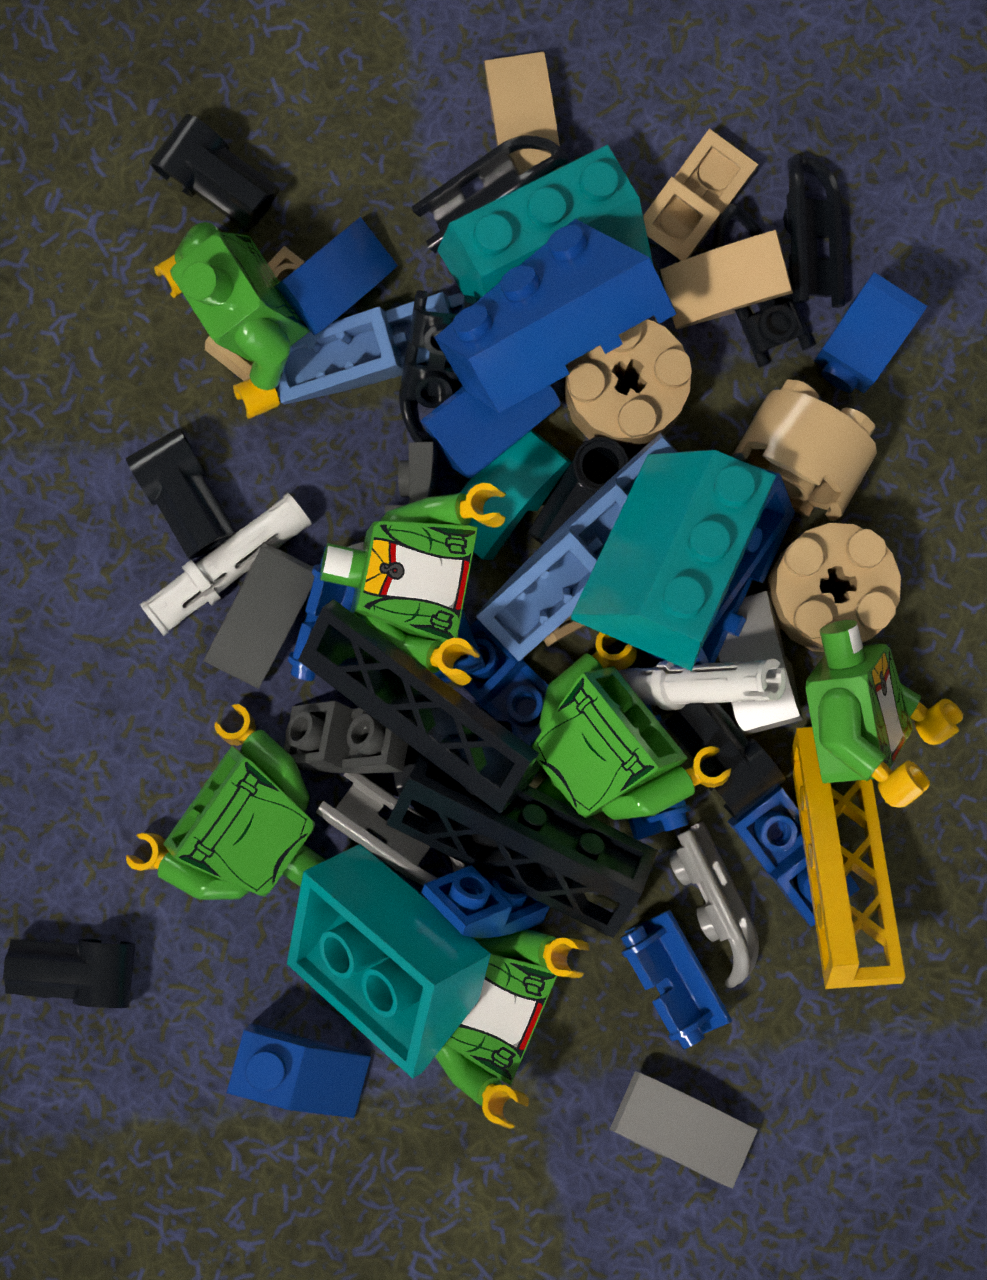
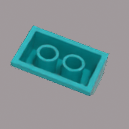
(512, 228)
(674, 552)
(384, 957)

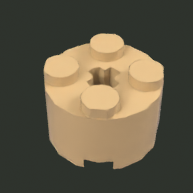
(636, 418)
(811, 446)
(853, 558)

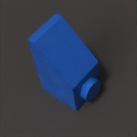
(868, 335)
(297, 1073)

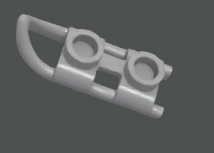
(359, 813)
(724, 912)

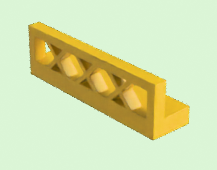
(829, 865)

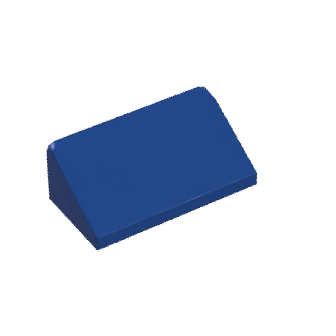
(475, 434)

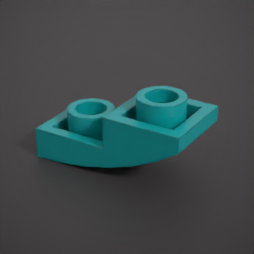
(527, 477)

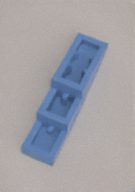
(356, 351)
(553, 578)

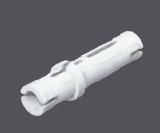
(224, 565)
(722, 682)

